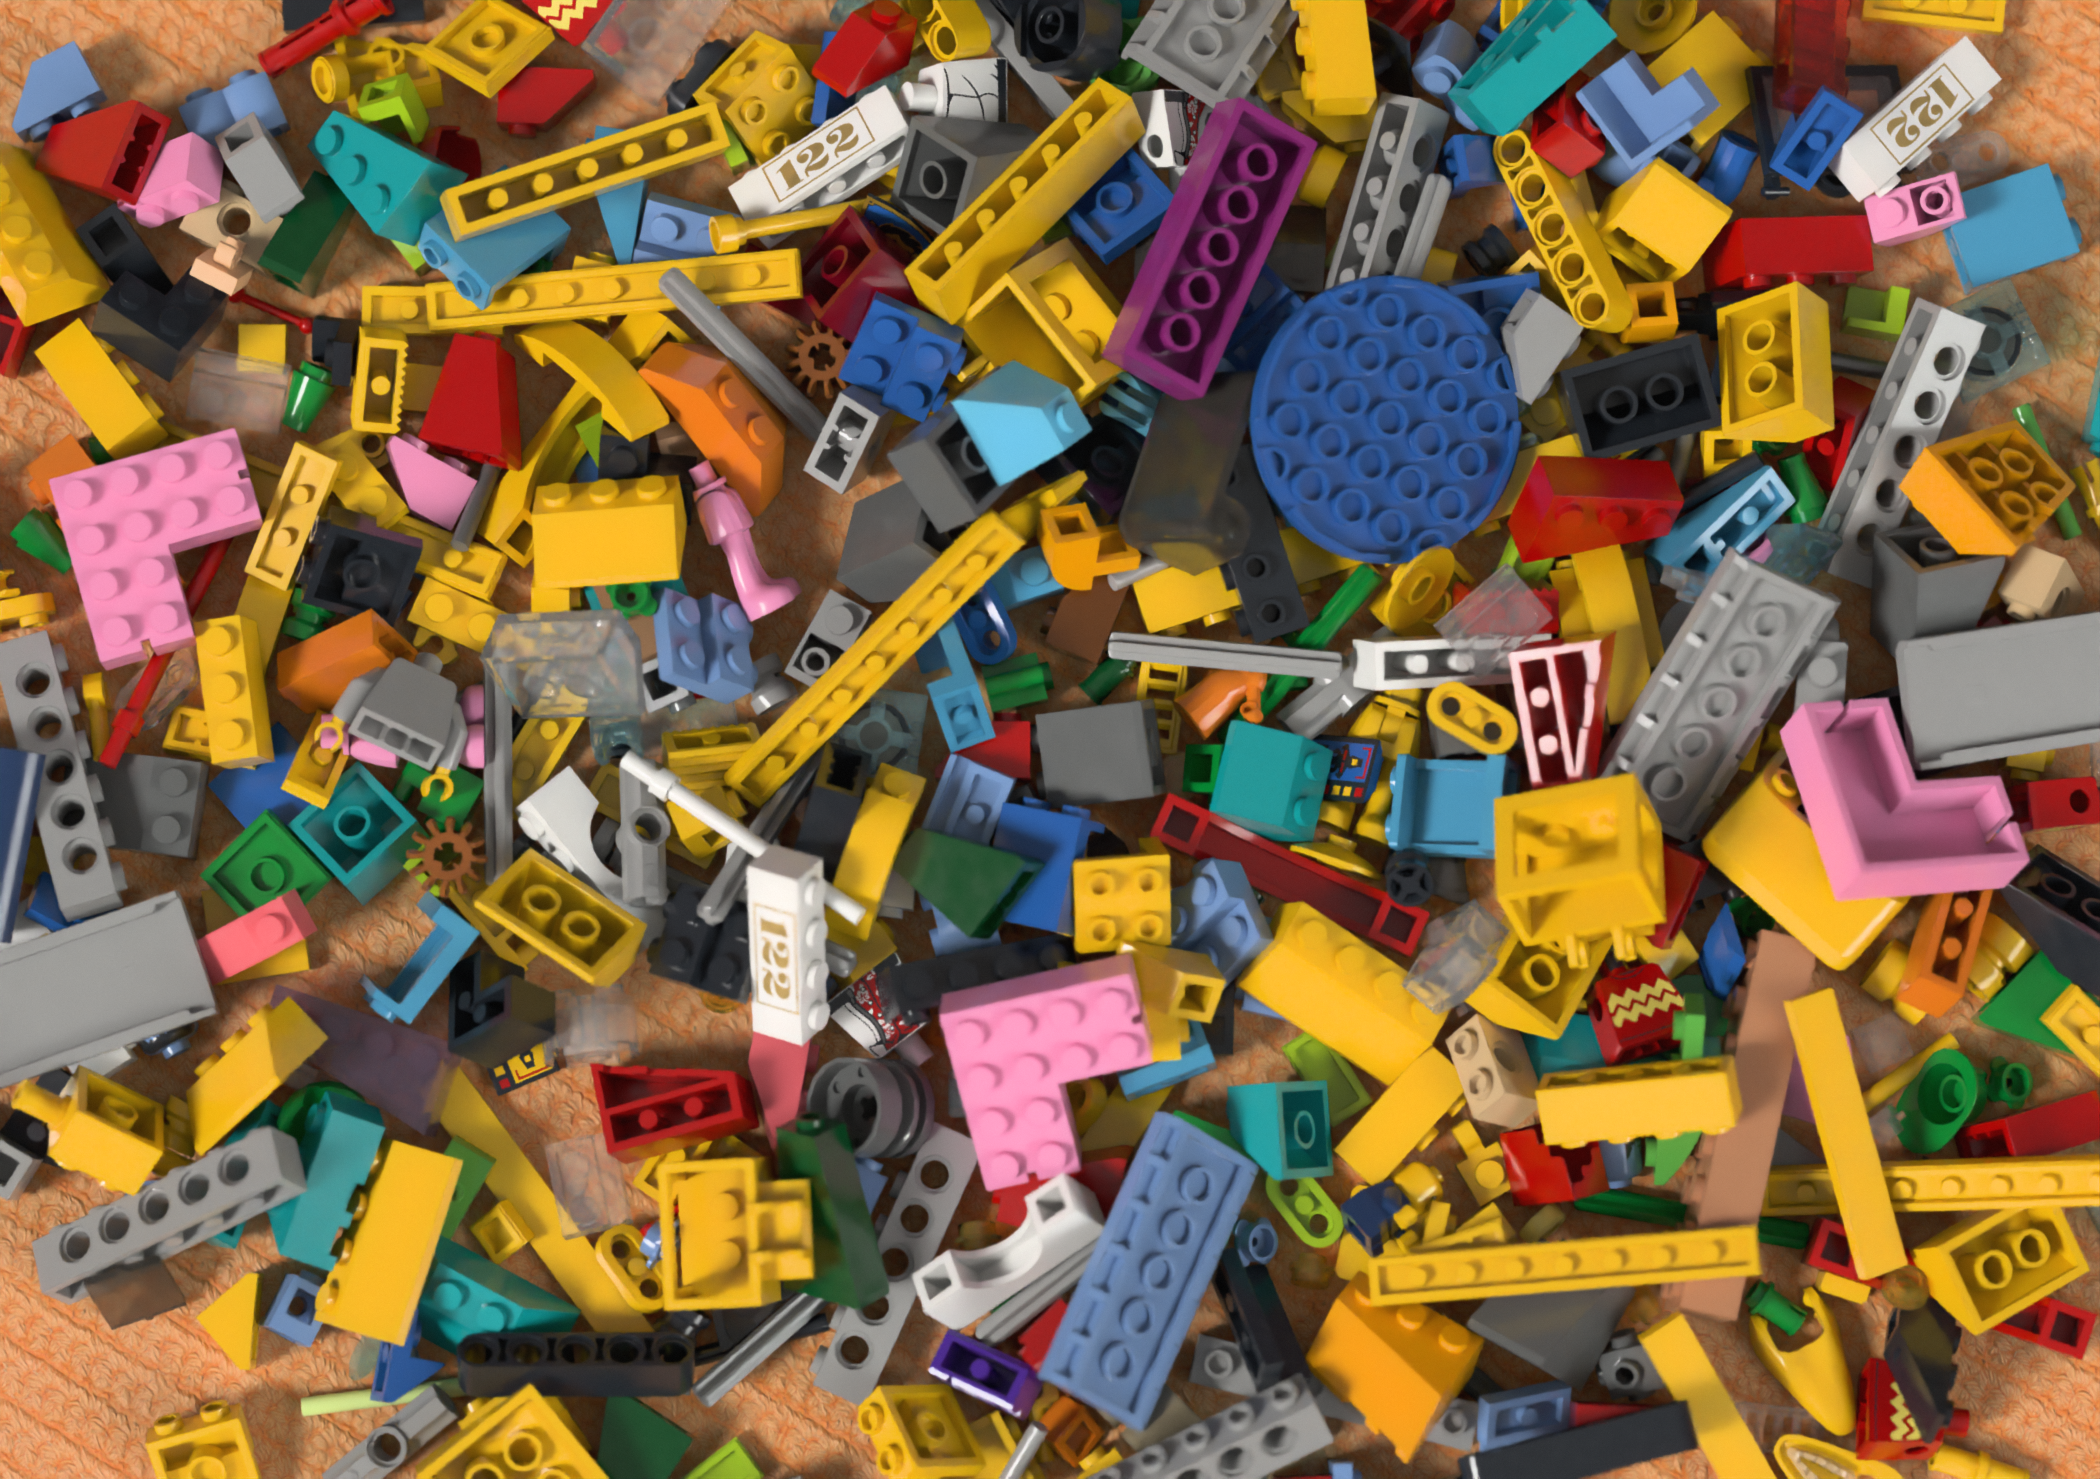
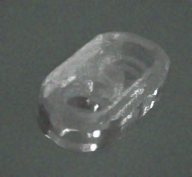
(1964, 158)
(168, 693)

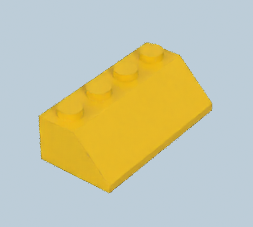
(41, 254)
(1340, 993)
(388, 1242)

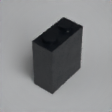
(833, 806)

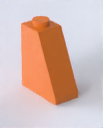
(322, 666)

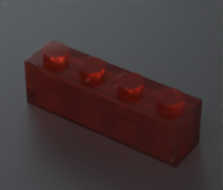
(1809, 51)

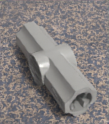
(1326, 700)
(641, 858)
(411, 1425)

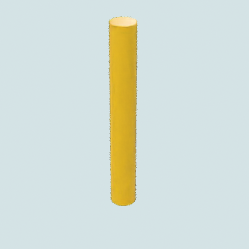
(1905, 1073)

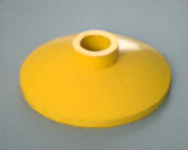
(1639, 31)
(1418, 586)
(1338, 853)

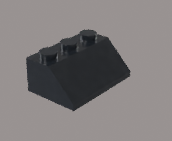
(1638, 398)

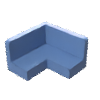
(1640, 114)

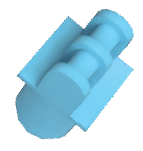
(1135, 405)

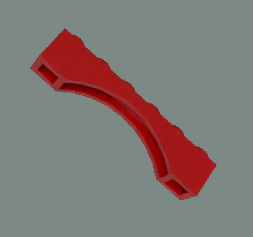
(1289, 876)
(2044, 1323)

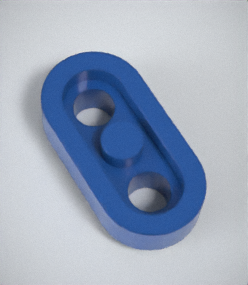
(978, 621)

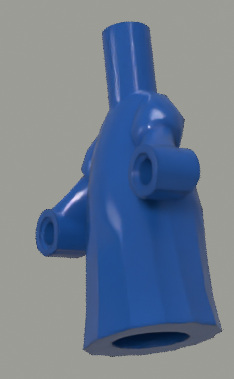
(1729, 166)

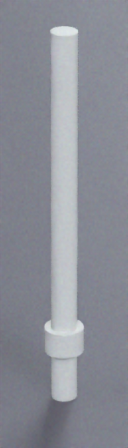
(667, 786)

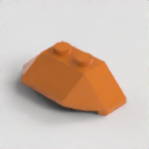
(723, 416)

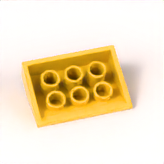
(512, 1442)

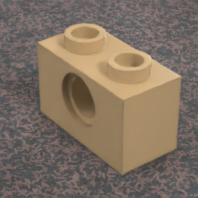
(211, 224)
(2040, 586)
(1494, 1071)

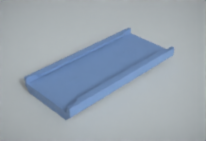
(1149, 1270)

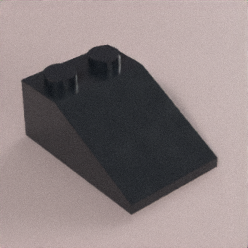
(2061, 914)

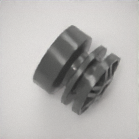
(881, 1101)

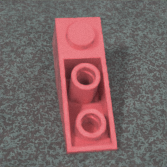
(778, 1080)

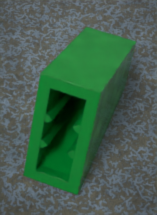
(2024, 1000)

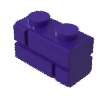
(986, 1374)

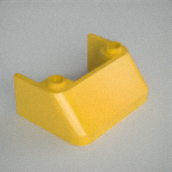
(1777, 862)

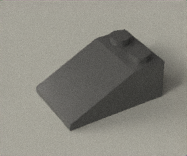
(946, 468)
(150, 803)

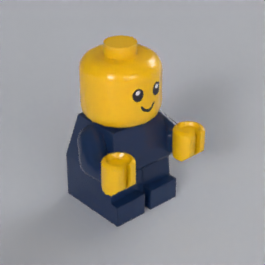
(1390, 1207)

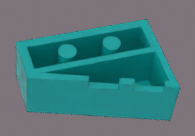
(1530, 62)
(383, 175)
(334, 1158)

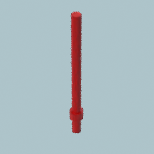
(129, 721)

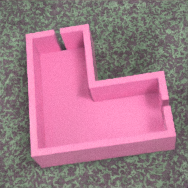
(130, 521)
(1881, 826)
(1021, 1044)

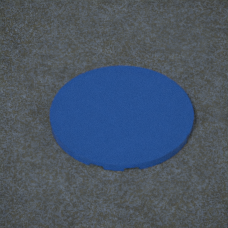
(1385, 419)

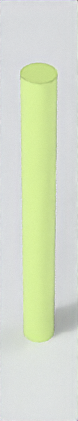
(361, 1398)

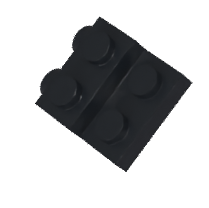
(1108, 460)
(357, 565)
(702, 954)

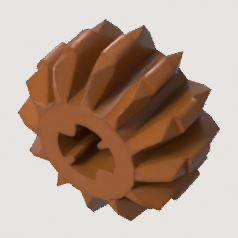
(807, 366)
(434, 867)

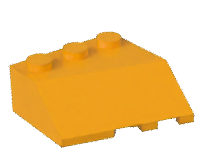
(1987, 488)
(1393, 1363)

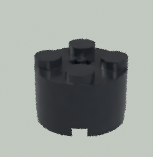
(1070, 37)

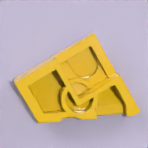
(385, 59)

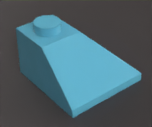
(1020, 419)

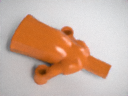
(1220, 695)

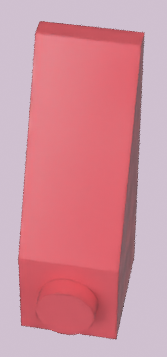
(255, 936)

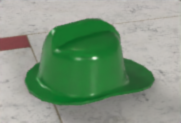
(1940, 1101)

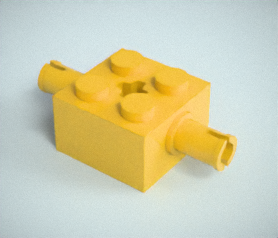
(102, 1130)

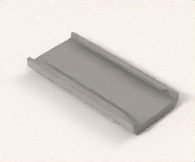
(1211, 45)
(1716, 689)
(2000, 690)
(100, 987)

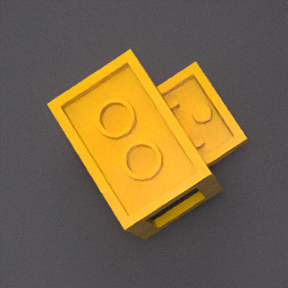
(1048, 318)
(1584, 865)
(735, 1232)

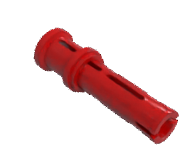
(341, 19)

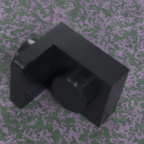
(336, 346)

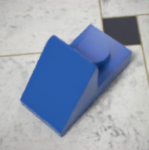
(1815, 137)
(1469, 163)
(397, 1371)

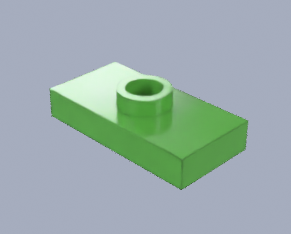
(473, 1174)

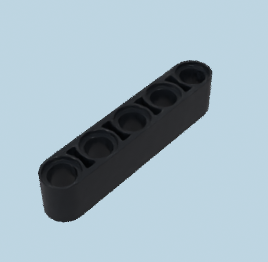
(577, 1364)
(1590, 1447)

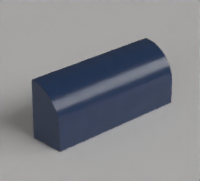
(19, 792)

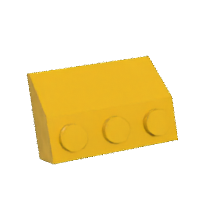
(1776, 366)
(608, 532)
(564, 919)
(1534, 985)
(249, 1070)
(1999, 1263)

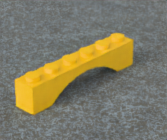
(558, 446)

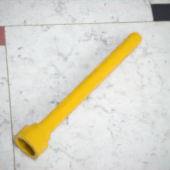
(731, 232)

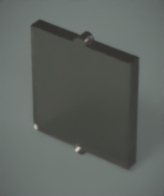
(135, 1292)

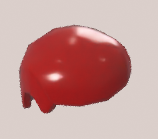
(454, 149)

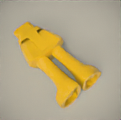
(1397, 725)

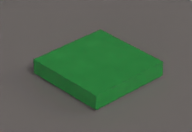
(265, 865)

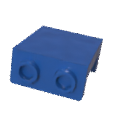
(1057, 842)

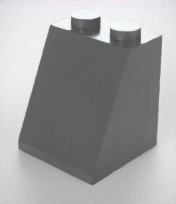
(952, 164)
(891, 544)
(1926, 585)
(1099, 754)
(1555, 1329)

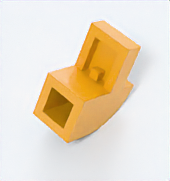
(1653, 307)
(1081, 550)

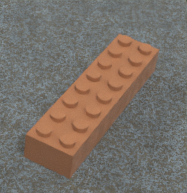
(1736, 1163)

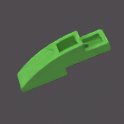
(1688, 1026)

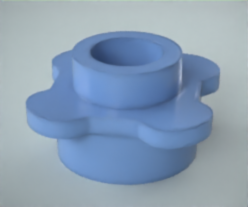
(1263, 1237)
(652, 1246)

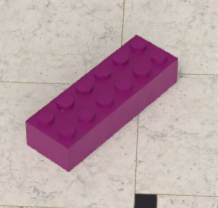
(1209, 249)

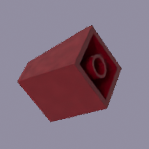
(849, 268)

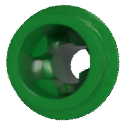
(307, 395)
(1804, 487)
(43, 539)

